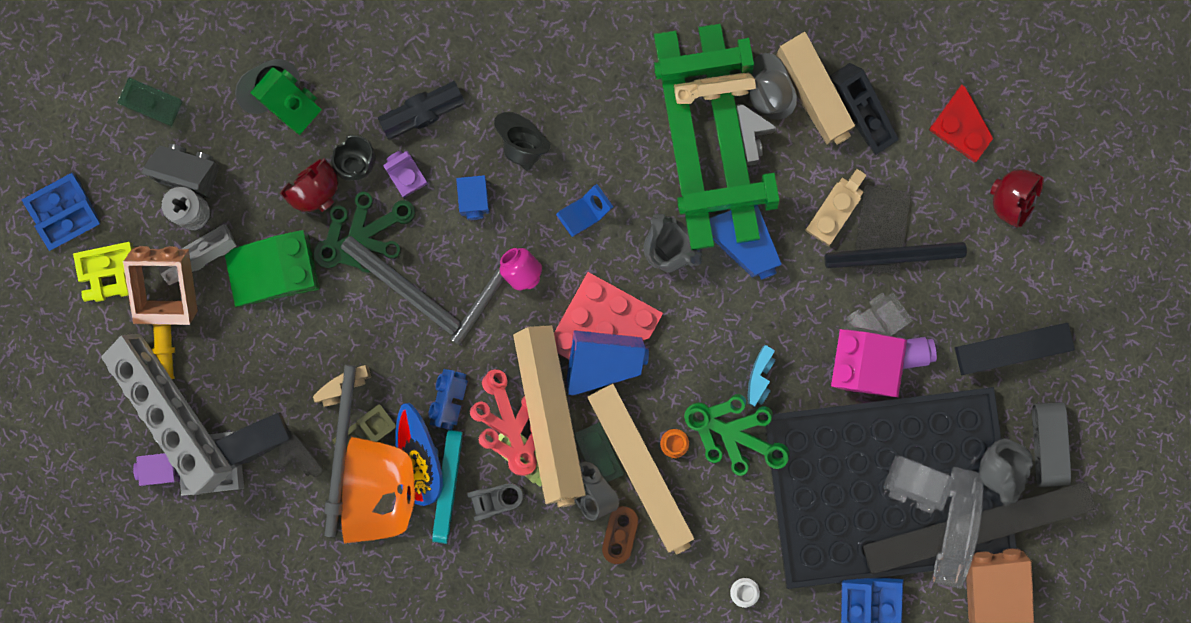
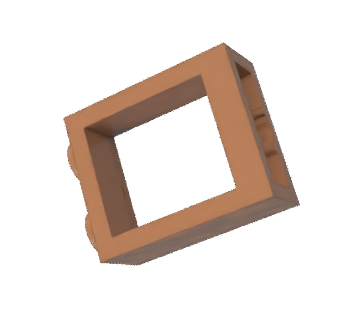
(160, 311)

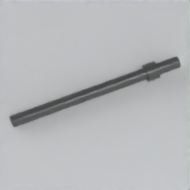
(333, 506)

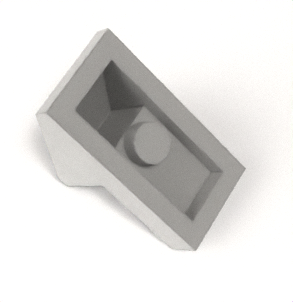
(751, 126)

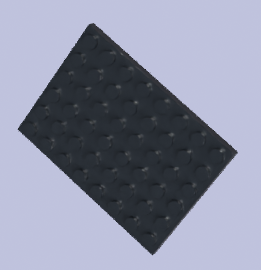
(836, 472)

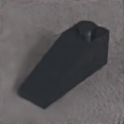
(864, 107)

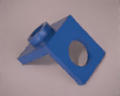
(584, 211)

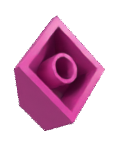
(869, 363)

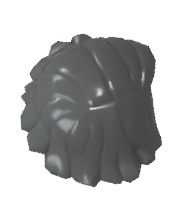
(669, 245)
(1006, 469)

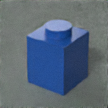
(473, 197)

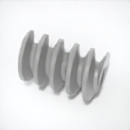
(174, 207)

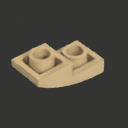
(331, 392)

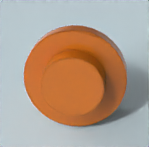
(674, 443)

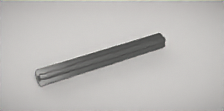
(400, 285)

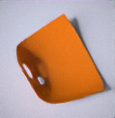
(368, 474)

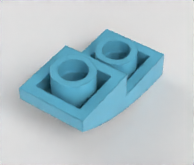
(757, 384)

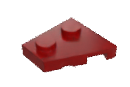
(962, 126)

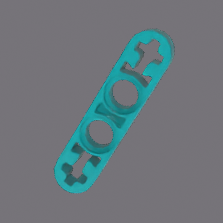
(446, 500)

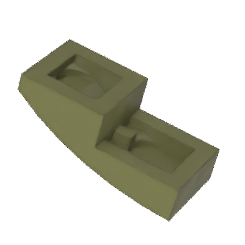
(371, 426)

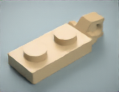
(712, 87)
(836, 208)

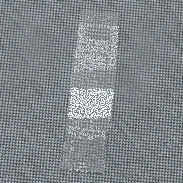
(961, 529)

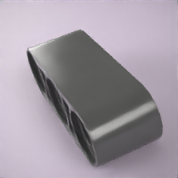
(1051, 444)

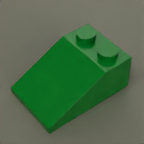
(272, 268)

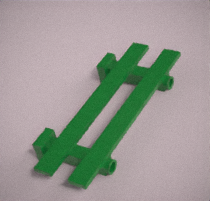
(740, 194)

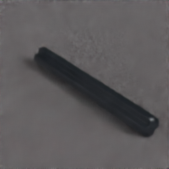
(895, 255)

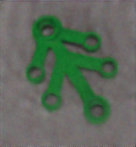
(732, 433)

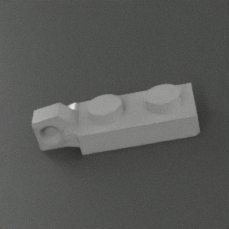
(202, 252)

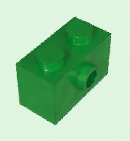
(286, 100)

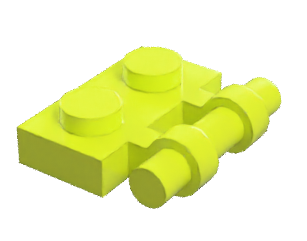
(99, 264)

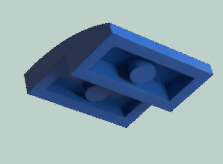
(61, 211)
(872, 600)

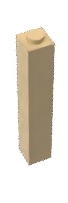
(549, 415)
(641, 469)

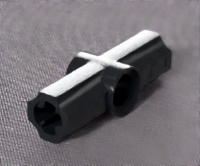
(420, 110)

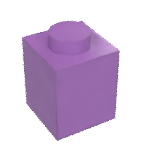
(154, 470)

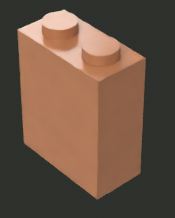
(1000, 588)

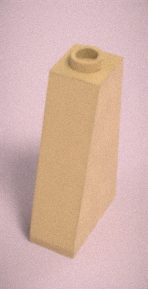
(816, 89)

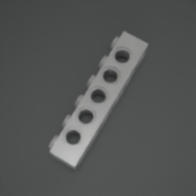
(166, 414)

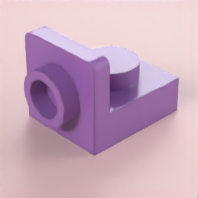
(404, 173)

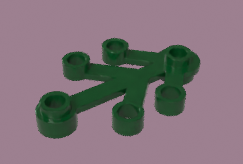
(360, 233)

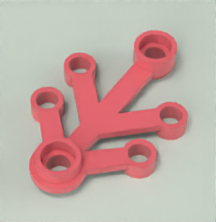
(508, 426)

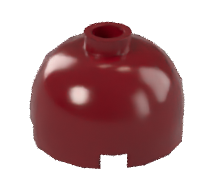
(312, 188)
(1016, 195)

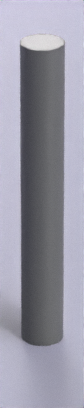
(477, 308)

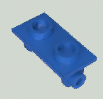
(448, 387)

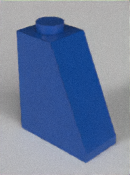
(755, 256)
(603, 360)

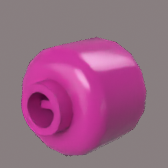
(520, 269)

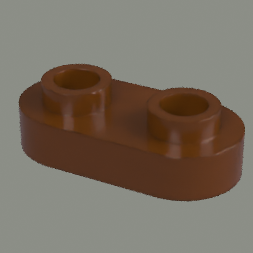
(620, 534)

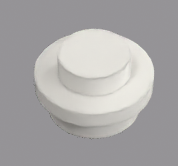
(744, 592)

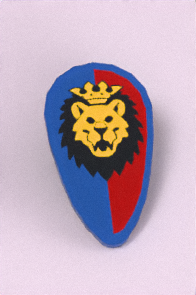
(415, 440)

